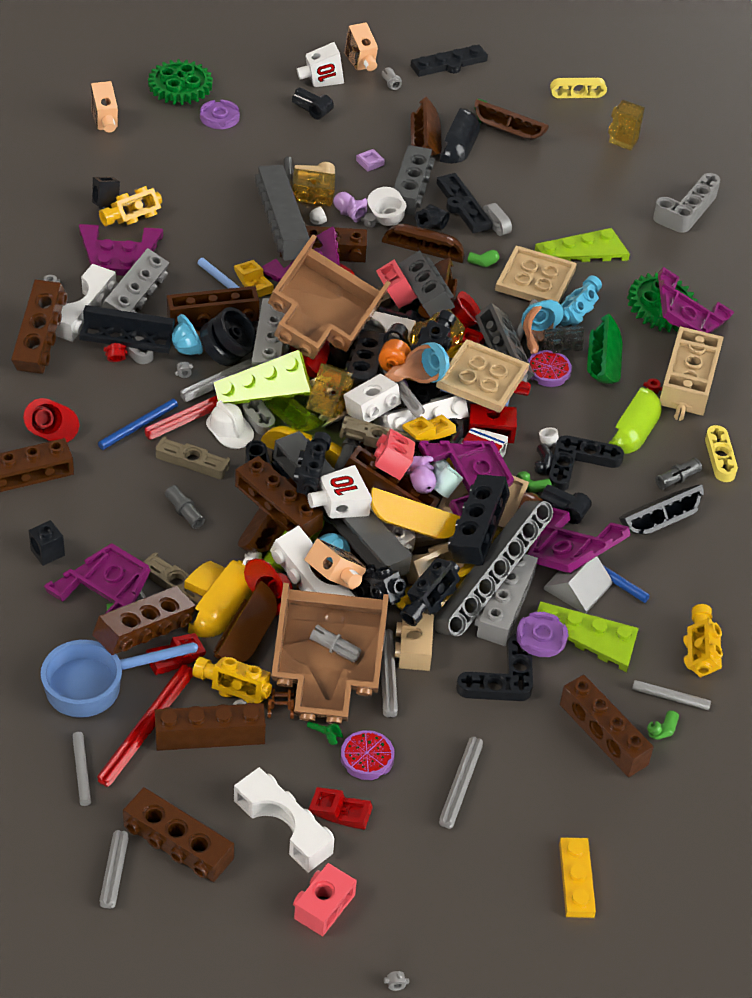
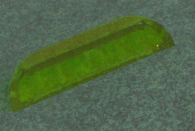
(294, 413)

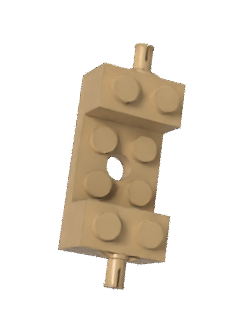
(690, 372)

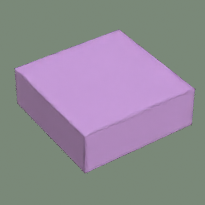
(370, 160)

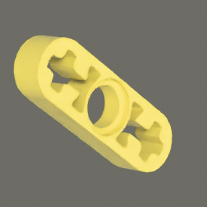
(572, 82)
(718, 461)

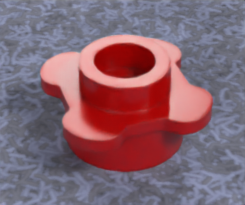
(115, 352)

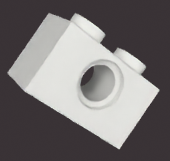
(372, 398)

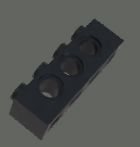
(364, 357)
(479, 519)

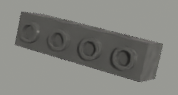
(413, 175)
(427, 283)
(500, 334)

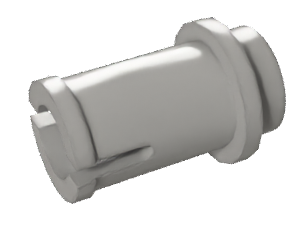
(393, 81)

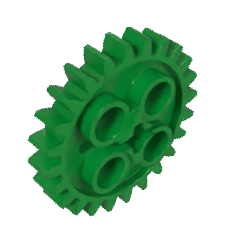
(180, 82)
(646, 301)

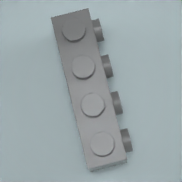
(138, 283)
(266, 344)
(504, 606)

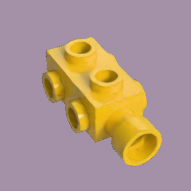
(133, 207)
(703, 642)
(235, 678)

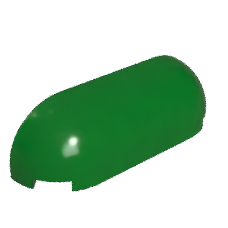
(605, 352)

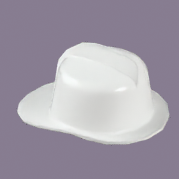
(387, 205)
(230, 426)

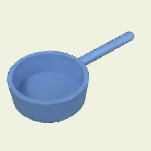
(86, 678)

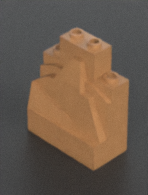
(322, 303)
(322, 677)

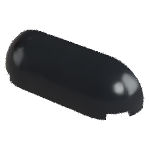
(461, 137)
(663, 511)

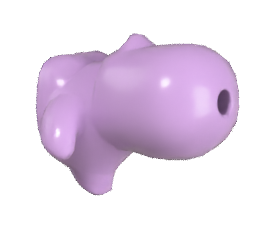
(349, 206)
(422, 474)

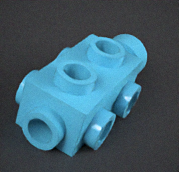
(580, 301)

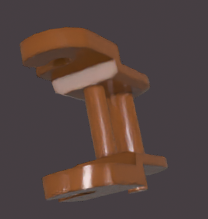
(290, 703)

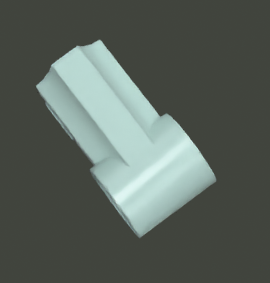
(446, 478)

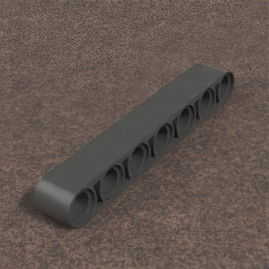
(500, 560)

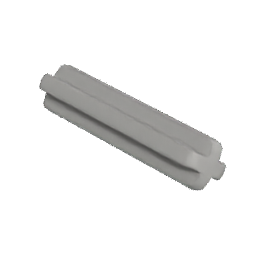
(114, 869)

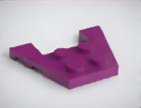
(328, 249)
(117, 255)
(684, 311)
(469, 460)
(569, 549)
(108, 573)

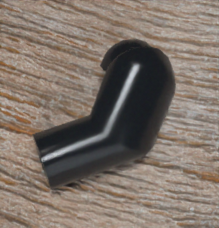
(546, 459)

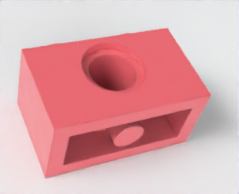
(320, 913)

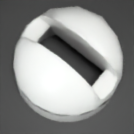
(317, 216)
(549, 436)

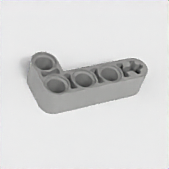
(684, 214)

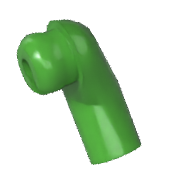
(485, 259)
(534, 486)
(665, 729)

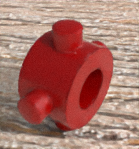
(654, 385)

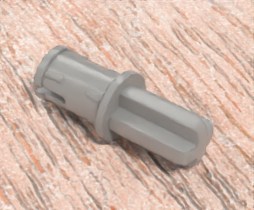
(335, 643)

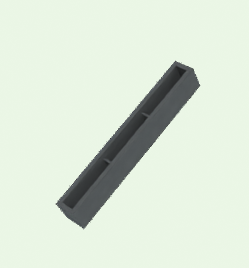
(281, 210)
(364, 534)

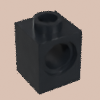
(105, 191)
(46, 542)

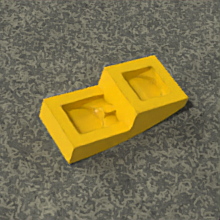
(252, 274)
(427, 430)
(203, 577)

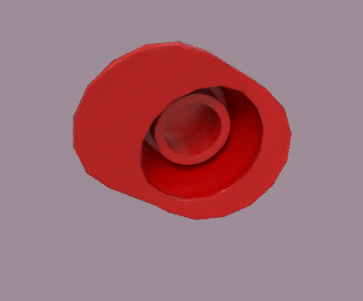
(465, 309)
(51, 420)
(260, 570)

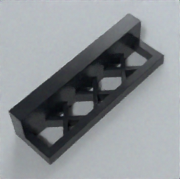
(128, 325)

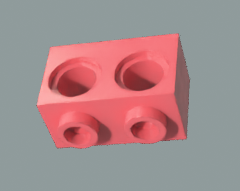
(399, 287)
(394, 453)

